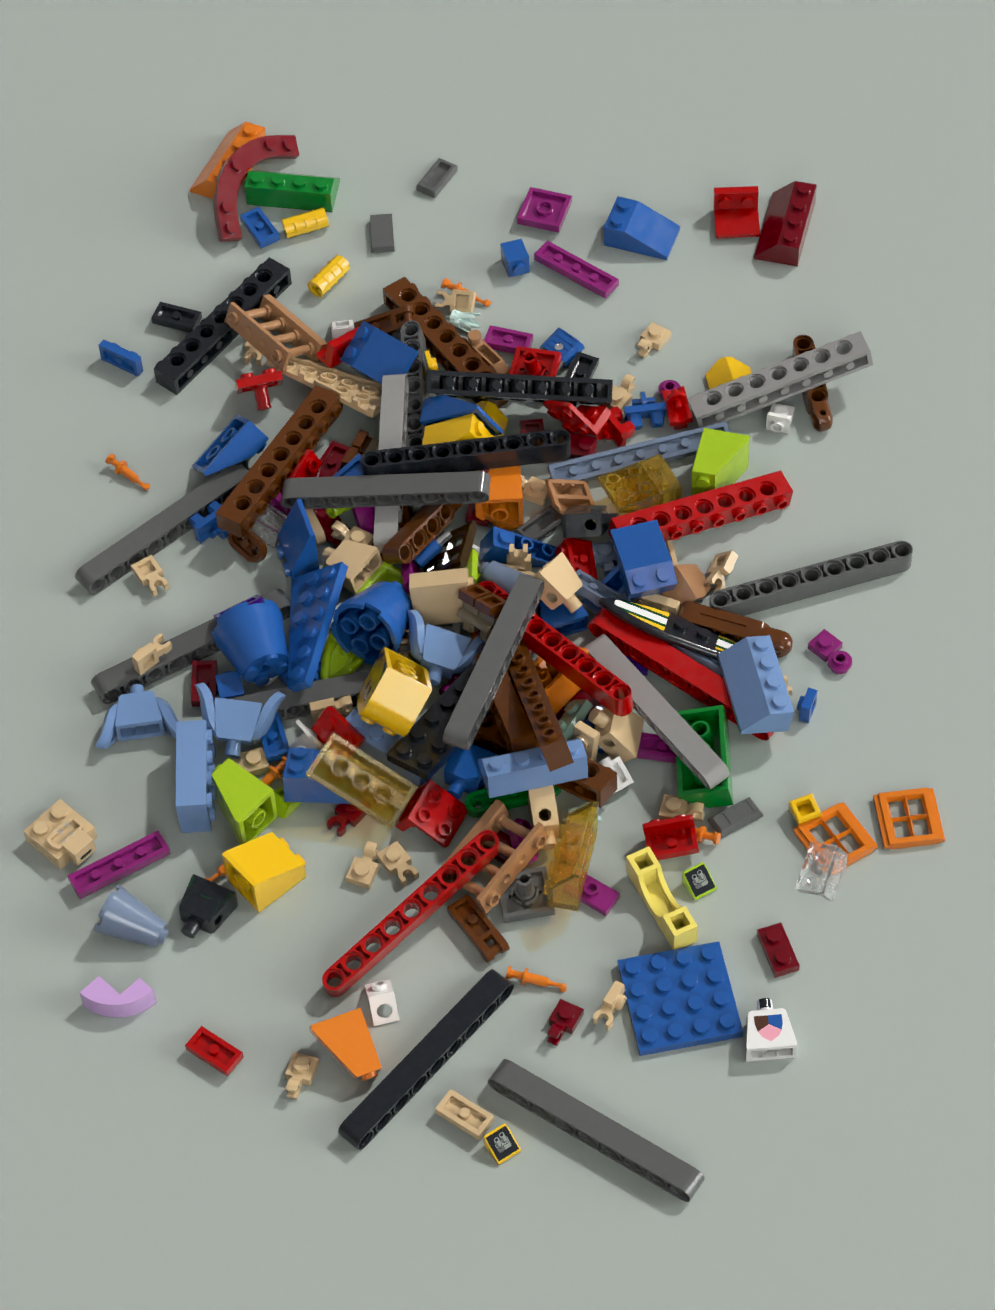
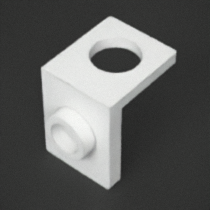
(307, 739)
(382, 993)

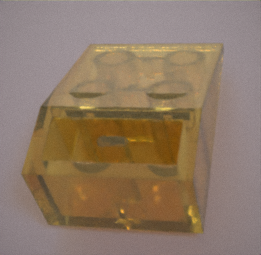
(641, 485)

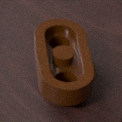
(248, 546)

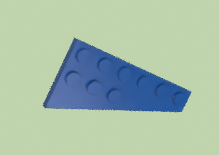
(311, 613)

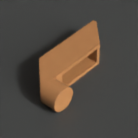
(488, 355)

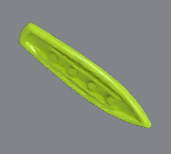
(335, 660)

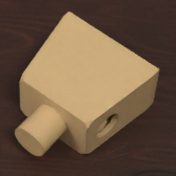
(360, 559)
(559, 584)
(618, 734)
(544, 810)

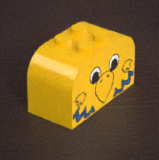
(394, 693)

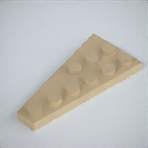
(354, 390)

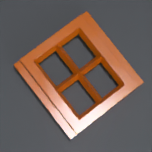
(886, 821)
(853, 826)

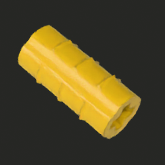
(305, 223)
(328, 276)

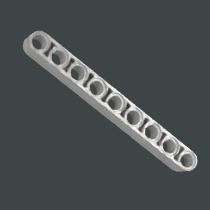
(391, 435)
(661, 715)

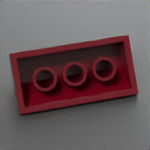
(787, 224)

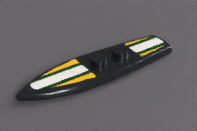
(668, 627)

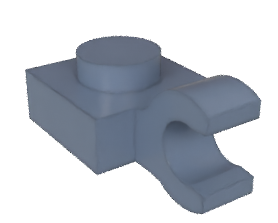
(605, 556)

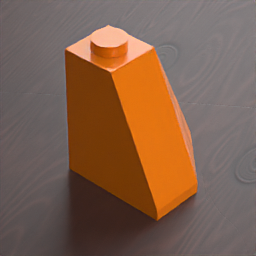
(505, 499)
(349, 1043)

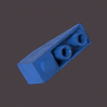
(496, 547)

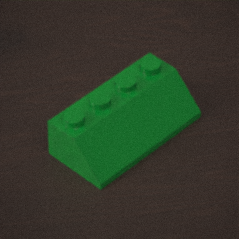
(291, 190)
(713, 728)

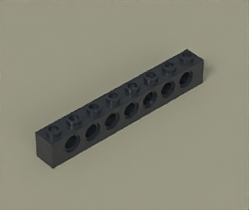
(214, 334)
(518, 387)

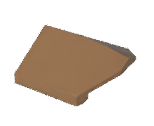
(568, 493)
(690, 584)

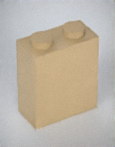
(436, 594)

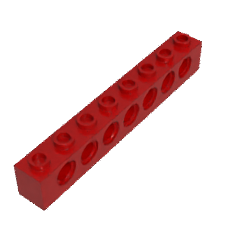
(714, 507)

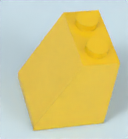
(455, 429)
(263, 869)

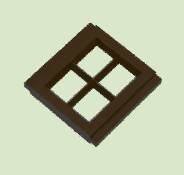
(467, 533)

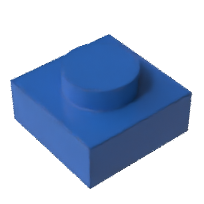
(807, 705)

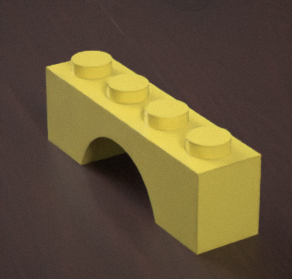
(649, 881)

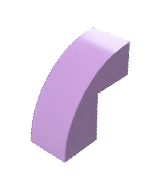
(107, 1002)

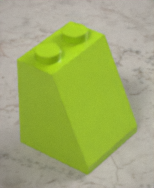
(719, 460)
(244, 800)

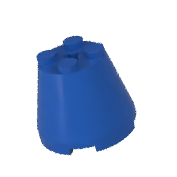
(372, 620)
(253, 640)

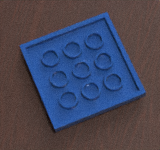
(680, 998)

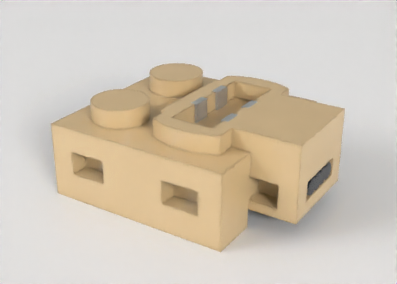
(62, 835)

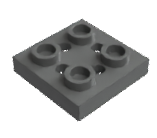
(524, 889)

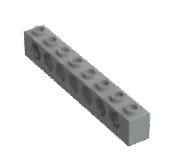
(781, 380)

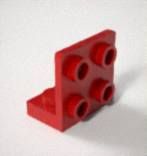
(736, 212)
(582, 420)
(433, 813)

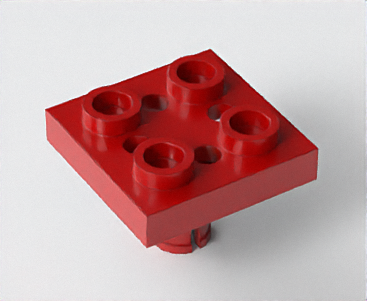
(535, 362)
(259, 385)

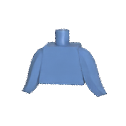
(440, 649)
(137, 717)
(237, 720)

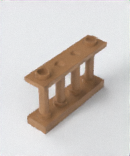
(278, 319)
(495, 819)

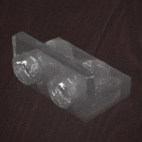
(269, 525)
(822, 870)

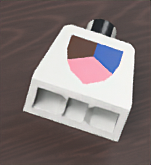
(769, 1033)

